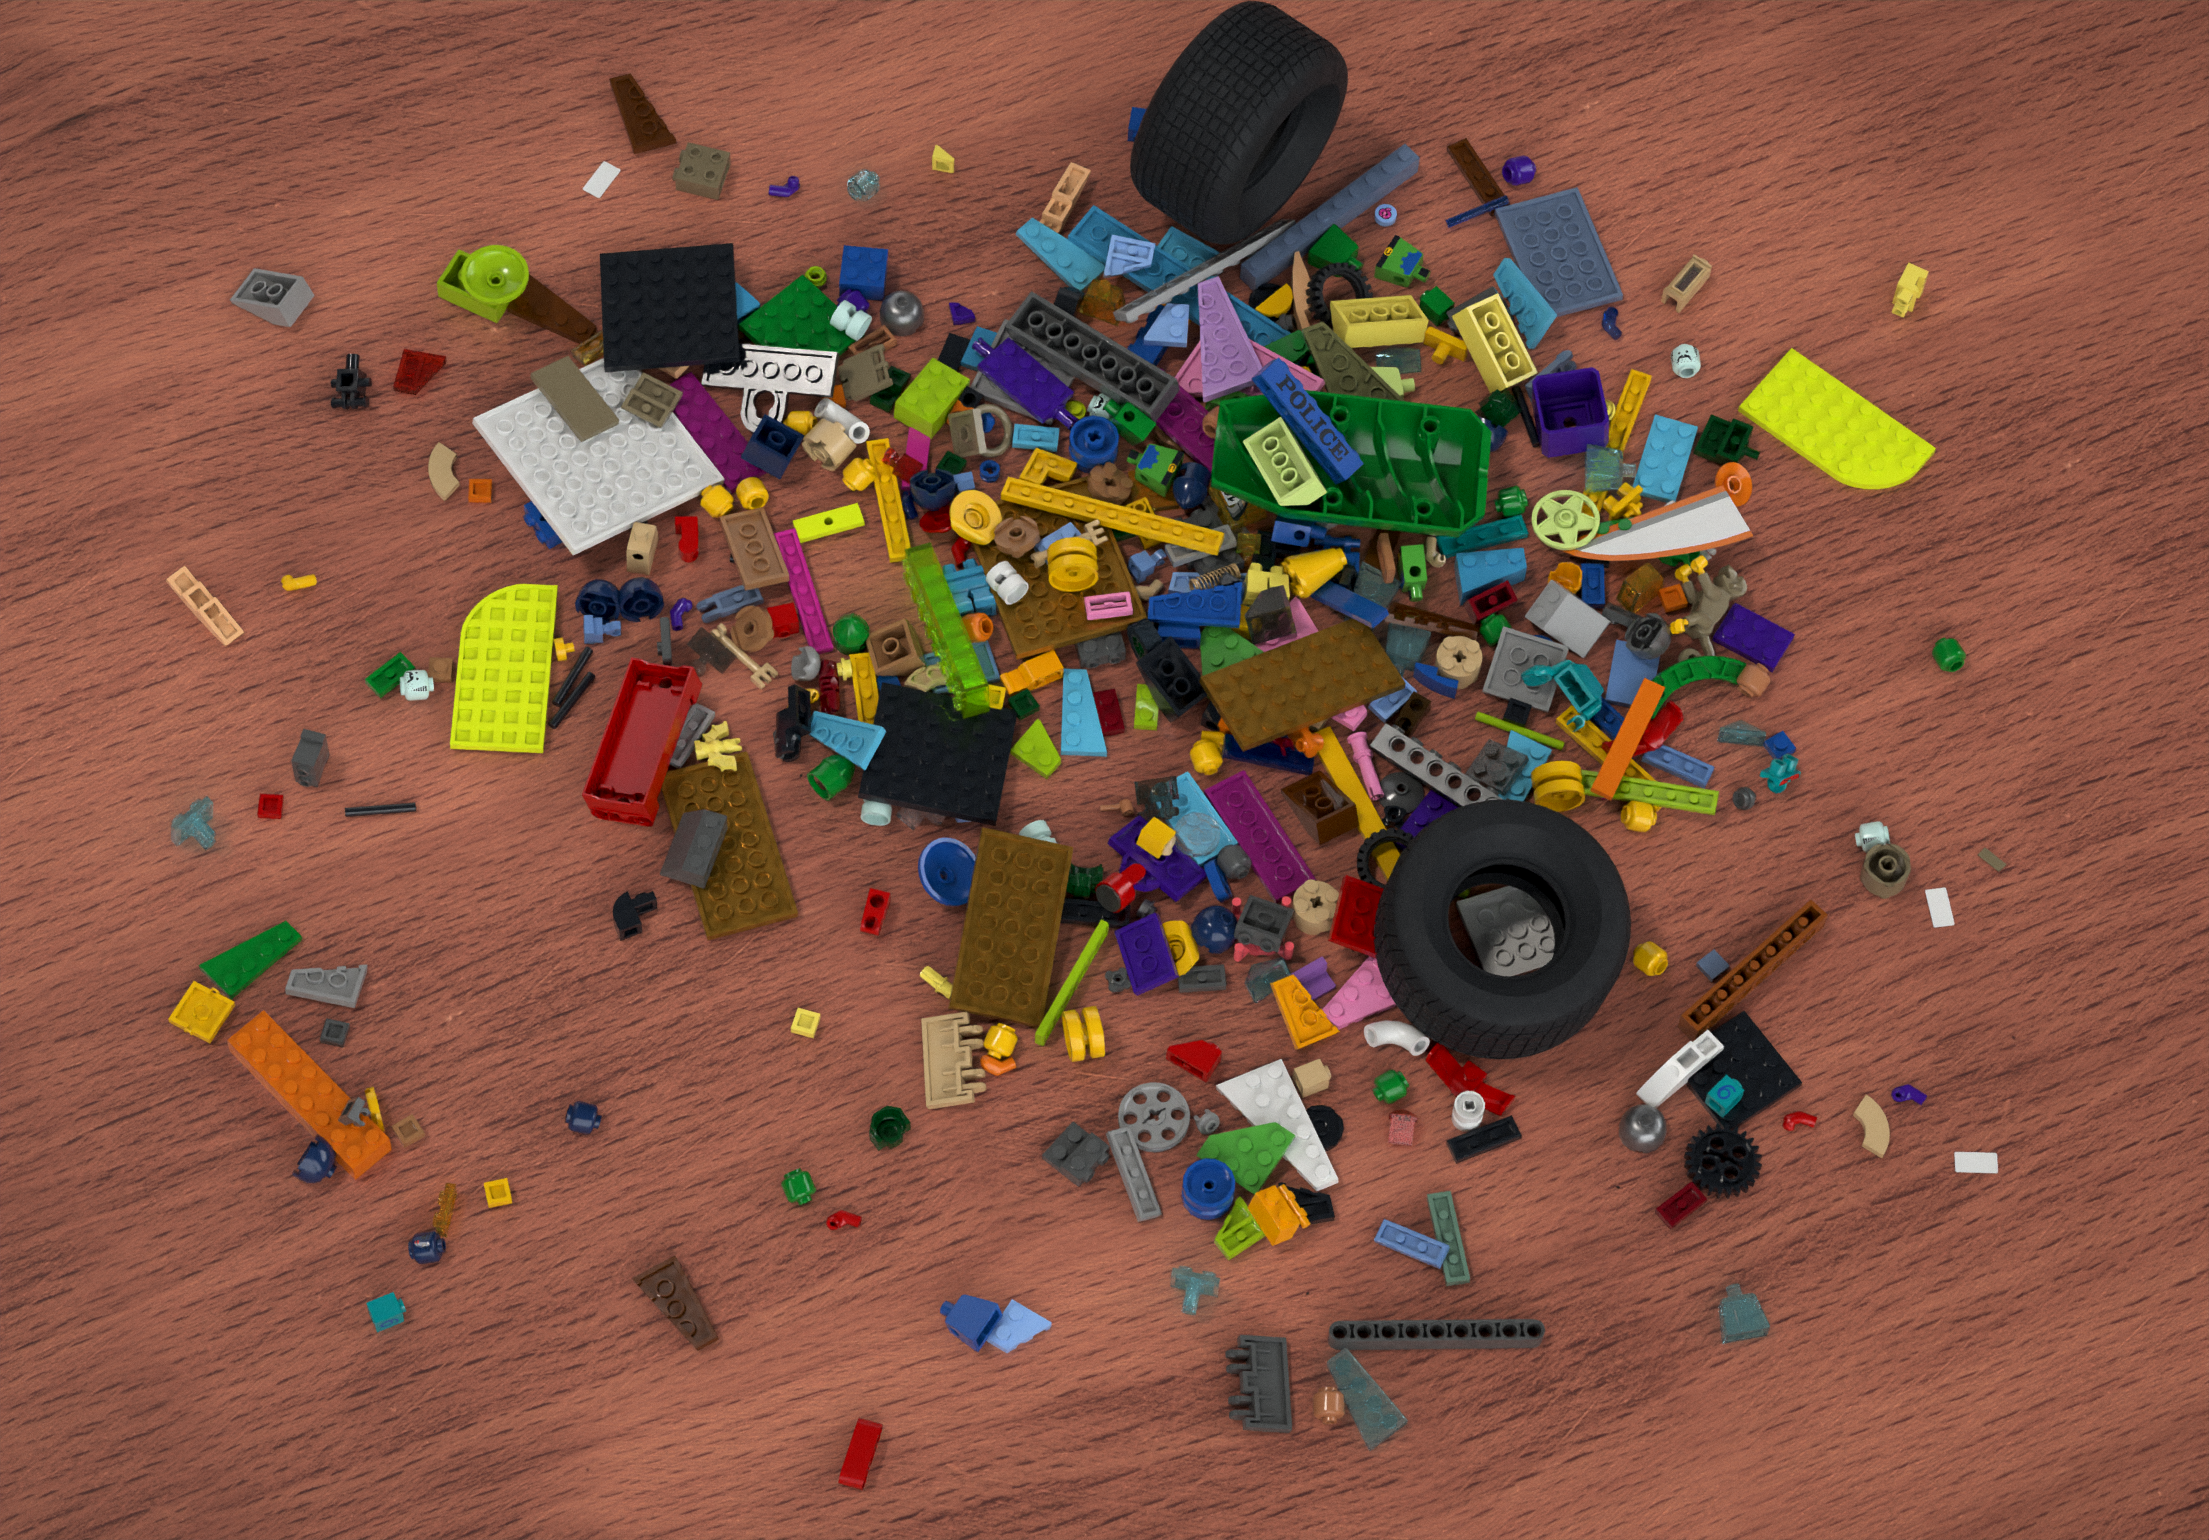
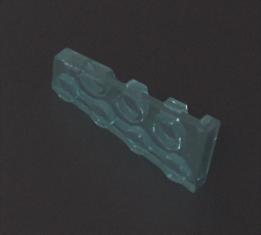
(1367, 1403)

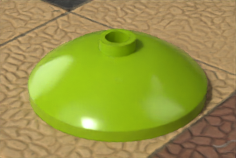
(493, 265)

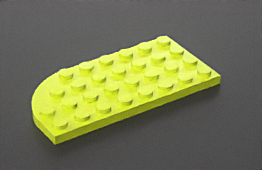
(1834, 426)
(505, 671)

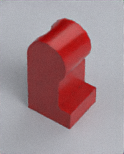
(689, 542)
(875, 911)

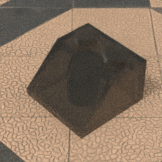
(1270, 616)

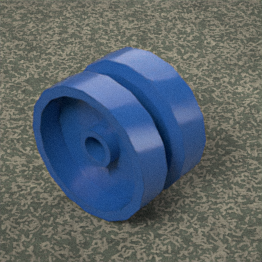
(1093, 443)
(1208, 1189)

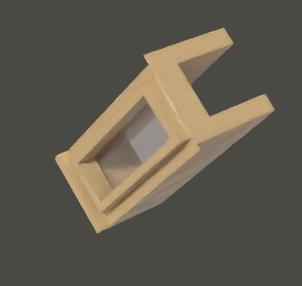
(1687, 282)

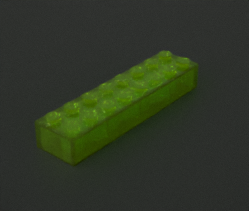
(946, 630)

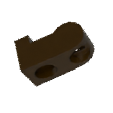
(1413, 713)

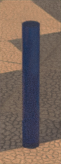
(1477, 211)

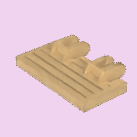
(946, 1056)

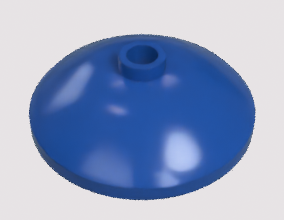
(954, 863)

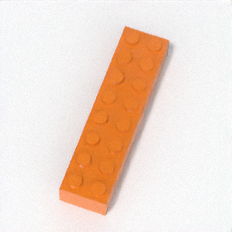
(307, 1093)

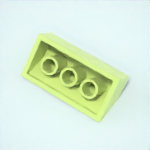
(1284, 465)

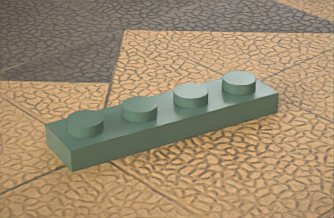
(1447, 1231)

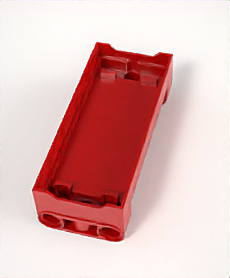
(640, 742)

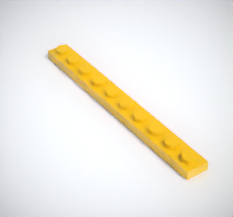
(1112, 516)

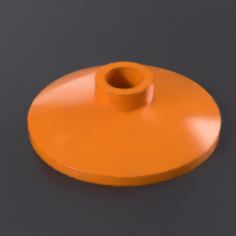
(1738, 479)

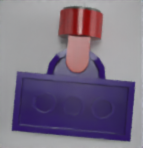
(1143, 872)

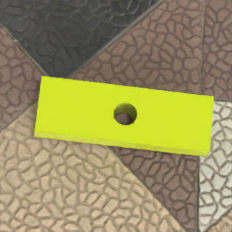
(840, 520)

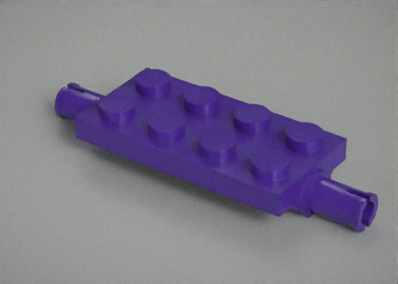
(1025, 381)

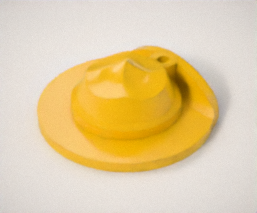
(975, 516)
(1182, 945)

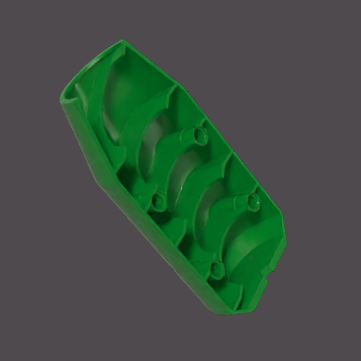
(1418, 472)

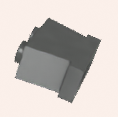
(310, 758)

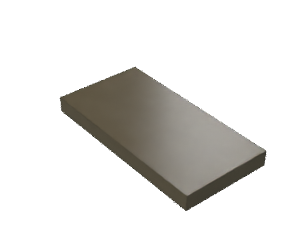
(574, 398)

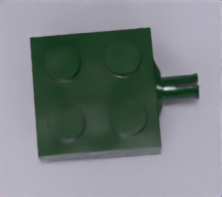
(1725, 441)

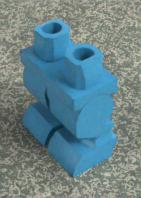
(967, 585)

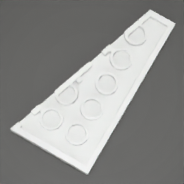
(1270, 1097)

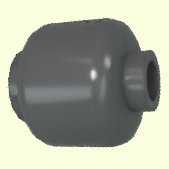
(1234, 861)

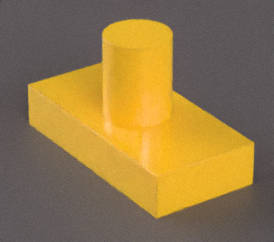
(1444, 345)

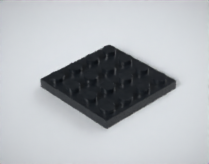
(1750, 1061)

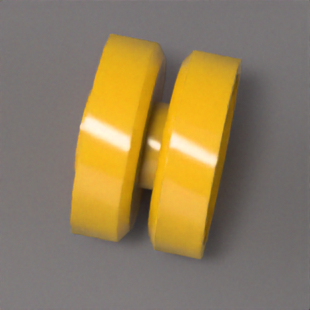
(1072, 564)
(1558, 785)
(1086, 1033)

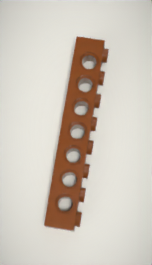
(1752, 970)

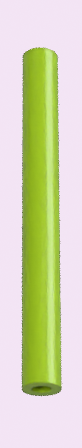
(1507, 726)

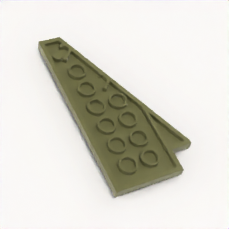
(1342, 367)

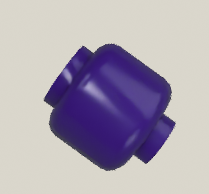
(1518, 170)
(855, 298)

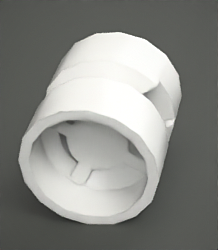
(1007, 582)
(1468, 1111)

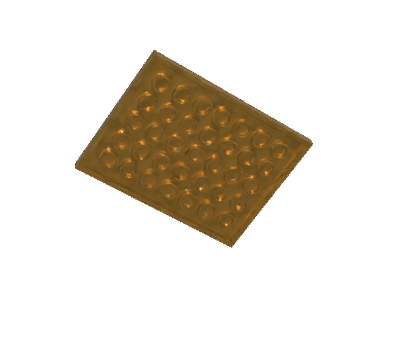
(1052, 617)

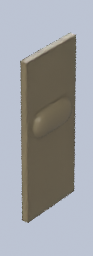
(1991, 859)

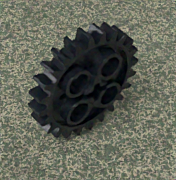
(1730, 1143)

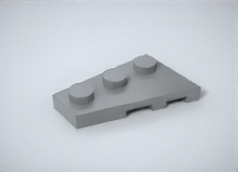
(333, 986)

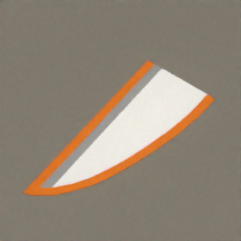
(1672, 530)

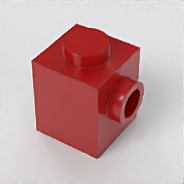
(784, 620)

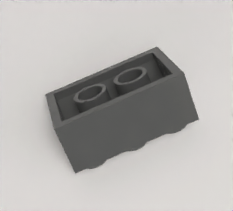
(695, 847)

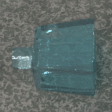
(1605, 469)
(1406, 646)
(1741, 1316)

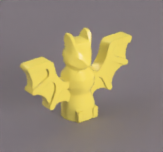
(713, 748)

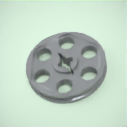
(1154, 1106)

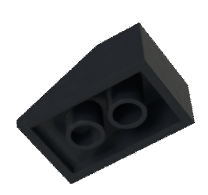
(1171, 679)

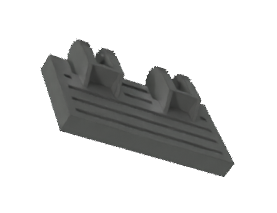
(1266, 1380)

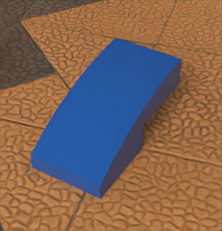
(1428, 677)

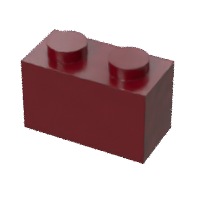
(1490, 602)

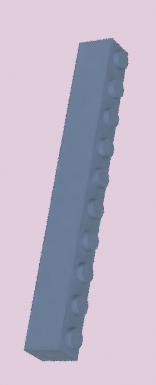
(1337, 210)

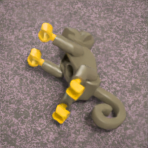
(1707, 604)

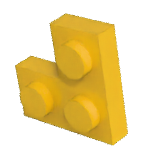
(1047, 464)

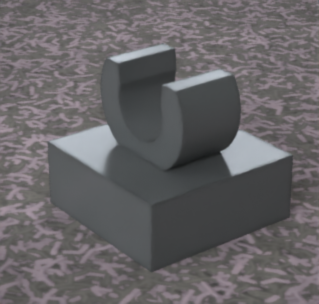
(351, 1112)

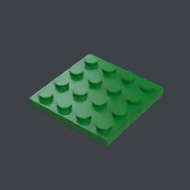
(797, 320)

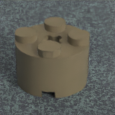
(1885, 870)

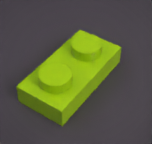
(1146, 709)

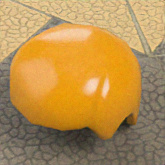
(1567, 575)

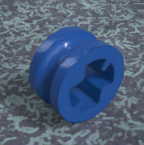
(985, 476)

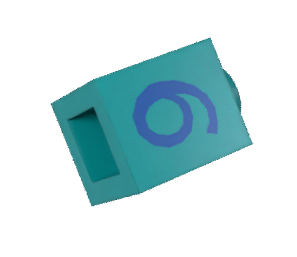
(1724, 1095)
(386, 1311)

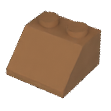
(895, 649)

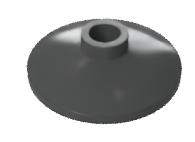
(1408, 799)

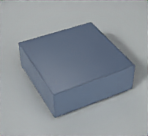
(1712, 965)

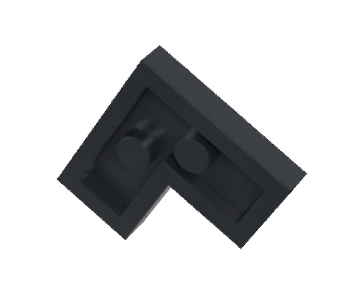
(1271, 550)

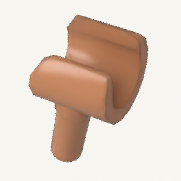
(1124, 805)

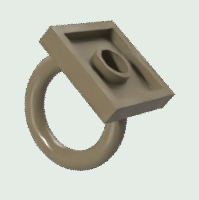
(968, 431)

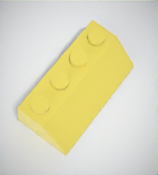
(1378, 321)
(1494, 344)

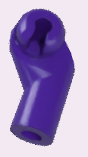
(785, 190)
(677, 611)
(1908, 1092)

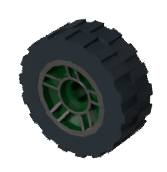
(1143, 637)

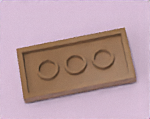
(754, 548)

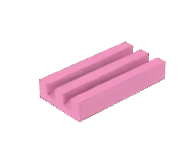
(1109, 608)

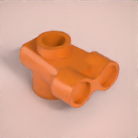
(1307, 742)

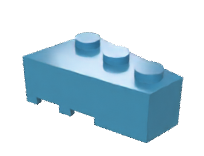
(1486, 569)

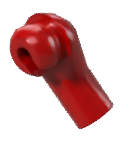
(958, 550)
(1798, 1117)

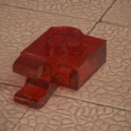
(903, 466)

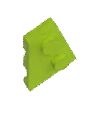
(1037, 750)
(1238, 1231)

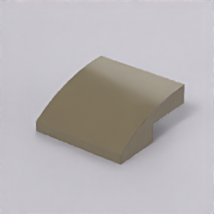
(652, 400)

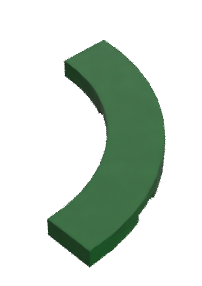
(1696, 669)

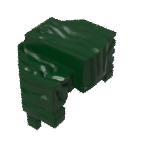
(1498, 408)
(1083, 881)
(888, 1127)

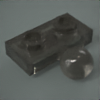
(710, 651)

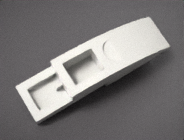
(1679, 1068)

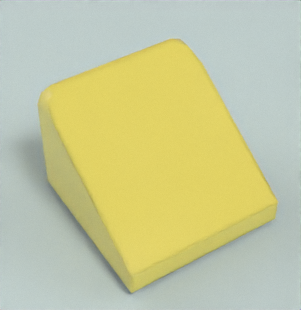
(942, 160)

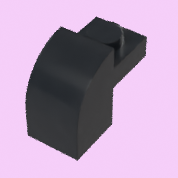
(1069, 300)
(627, 913)

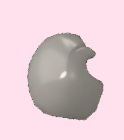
(805, 665)

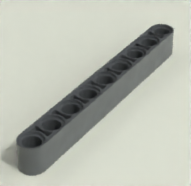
(1446, 1328)

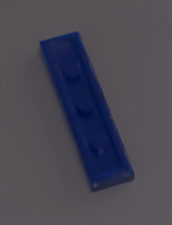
(1268, 756)

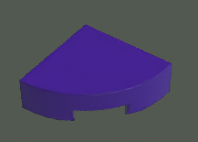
(960, 314)

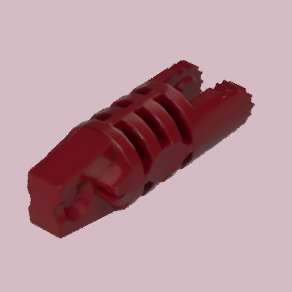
(829, 687)

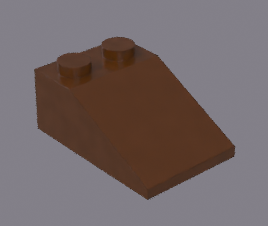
(1321, 807)

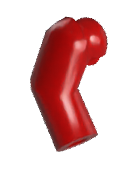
(841, 1219)

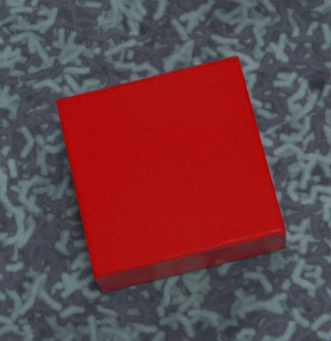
(270, 806)

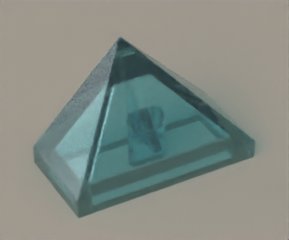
(1403, 358)
(1741, 733)
(1262, 975)

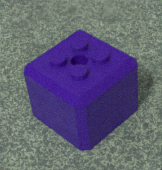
(1574, 398)

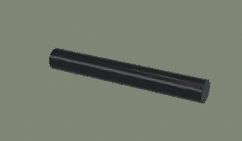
(1525, 414)
(572, 676)
(572, 699)
(380, 809)

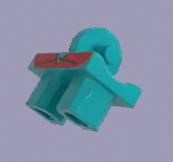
(1781, 773)

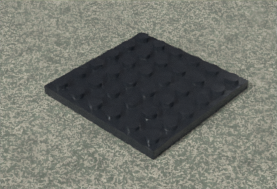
(669, 307)
(936, 757)

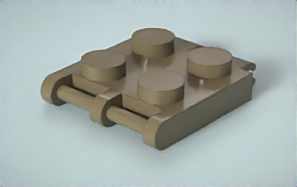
(864, 374)

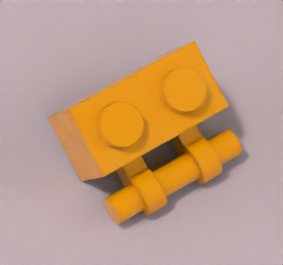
(1277, 1213)

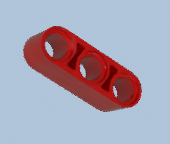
(860, 1453)

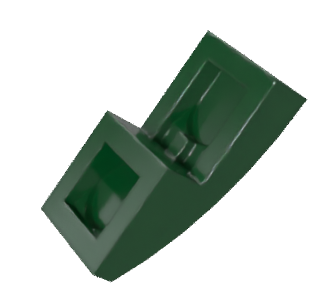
(887, 397)

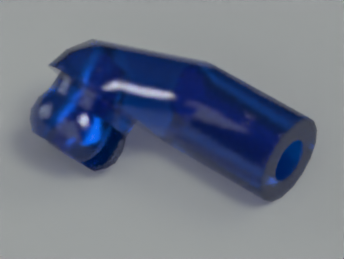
(1608, 323)
(908, 505)

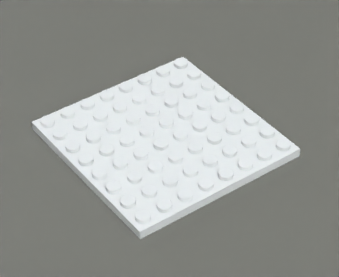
(600, 483)

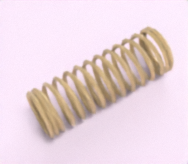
(1191, 581)

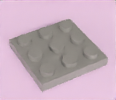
(1513, 656)

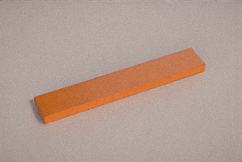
(1627, 739)

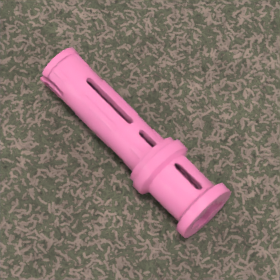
(1363, 757)

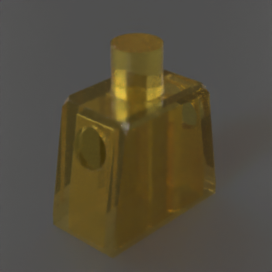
(1102, 301)
(1643, 585)

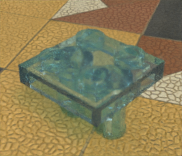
(195, 824)
(1194, 1286)

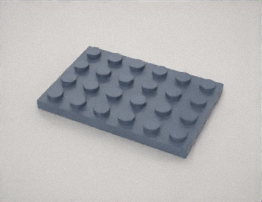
(1559, 251)

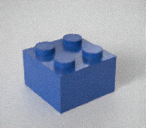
(864, 271)

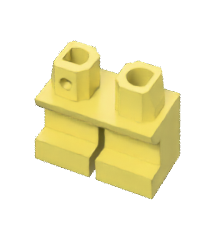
(1908, 289)
(1258, 580)

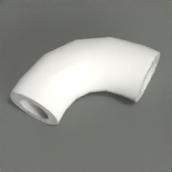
(854, 427)
(1396, 1033)

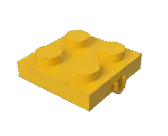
(201, 1012)

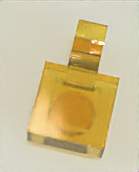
(1248, 545)

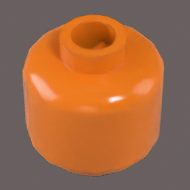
(978, 626)

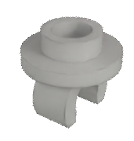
(1207, 1123)

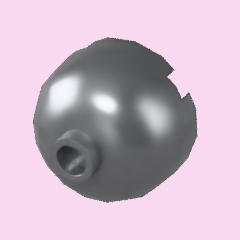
(902, 313)
(1648, 636)
(1642, 1128)

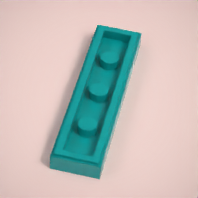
(1484, 536)

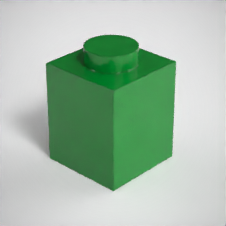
(1435, 305)

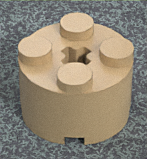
(828, 444)
(1459, 660)
(1314, 907)

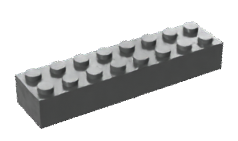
(1091, 356)

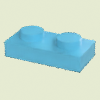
(1035, 437)

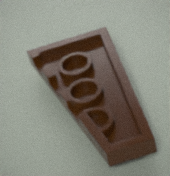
(639, 116)
(550, 312)
(1430, 621)
(676, 1299)

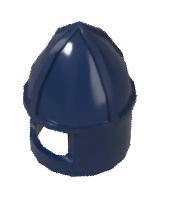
(1192, 487)

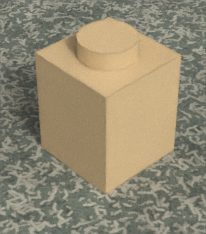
(1311, 1078)

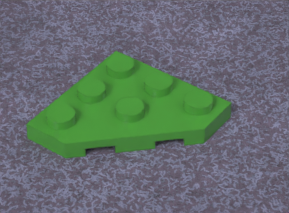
(1222, 648)
(1249, 1152)

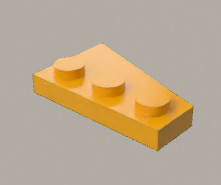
(1300, 1013)

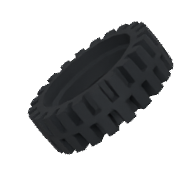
(1316, 287)
(1373, 842)

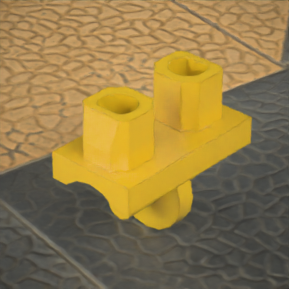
(1629, 504)

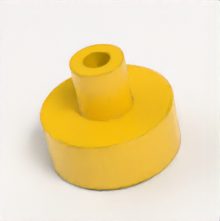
(561, 649)

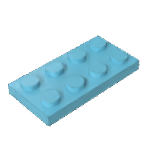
(1665, 458)
(1193, 800)

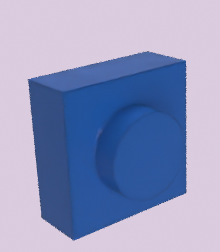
(1779, 745)

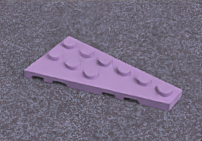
(1225, 348)

